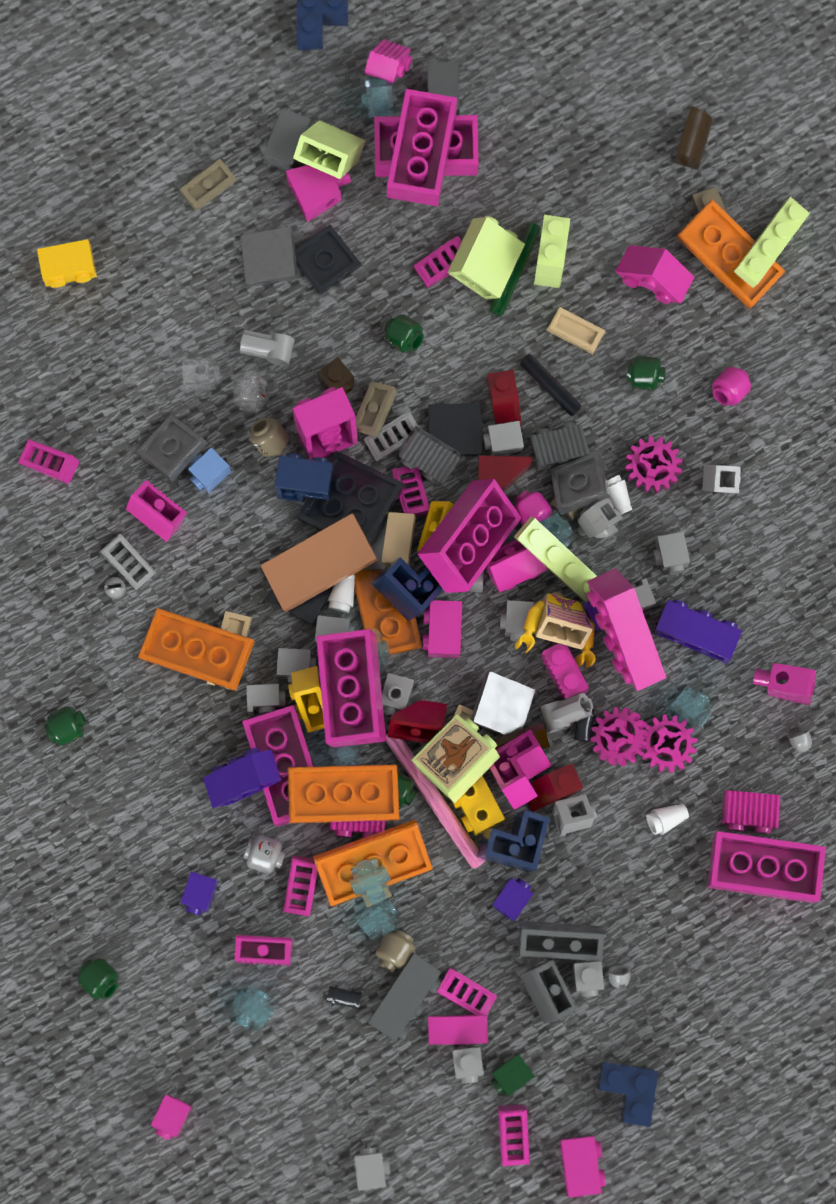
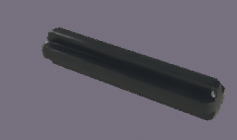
(551, 385)

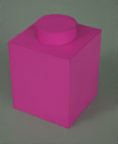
(171, 1117)

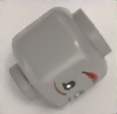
(264, 854)

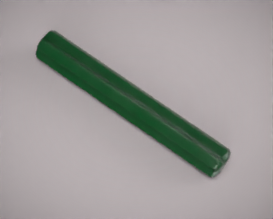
(528, 238)

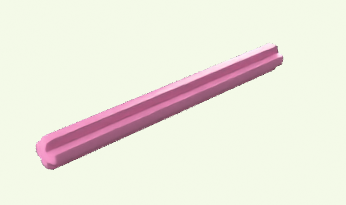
(436, 802)

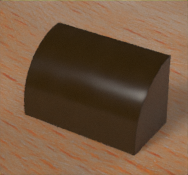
(694, 138)

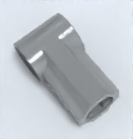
(274, 348)
(562, 713)

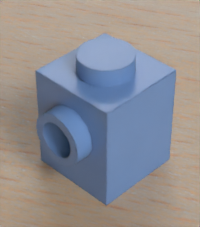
(208, 470)

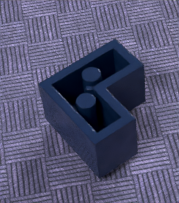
(313, 16)
(303, 478)
(406, 589)
(521, 847)
(638, 1090)

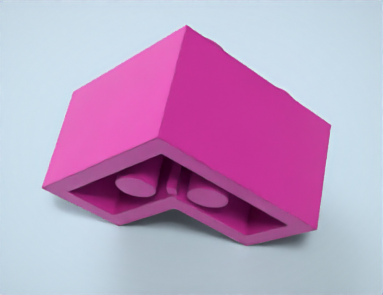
(656, 271)
(518, 763)

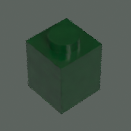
(511, 1076)

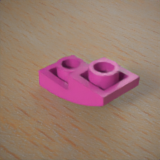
(458, 1029)

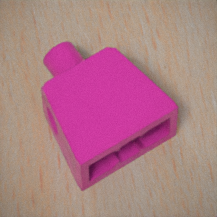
(315, 189)
(799, 682)

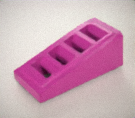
(437, 255)
(63, 468)
(419, 510)
(299, 909)
(491, 997)
(509, 1111)

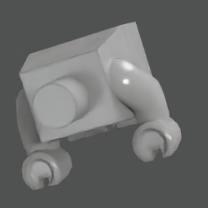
(599, 519)

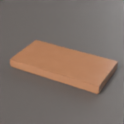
(319, 562)

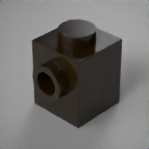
(336, 375)

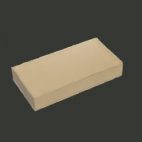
(576, 330)
(398, 537)

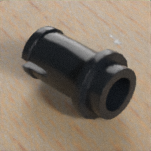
(583, 728)
(343, 997)

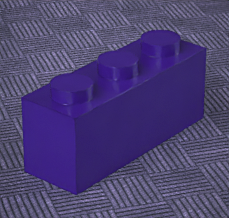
(698, 631)
(241, 777)

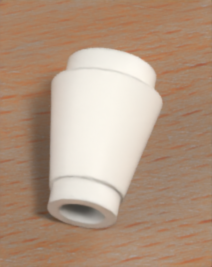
(619, 494)
(342, 595)
(666, 818)

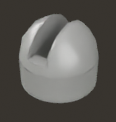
(115, 593)
(801, 741)
(619, 976)

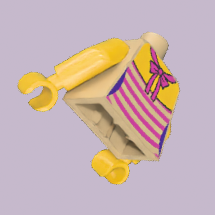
(560, 622)

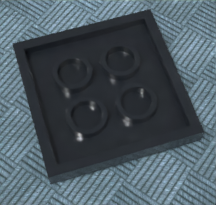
(357, 491)

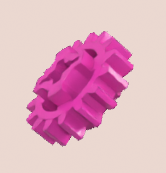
(663, 467)
(622, 725)
(674, 756)

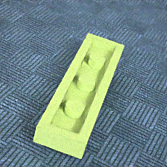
(771, 242)
(555, 557)

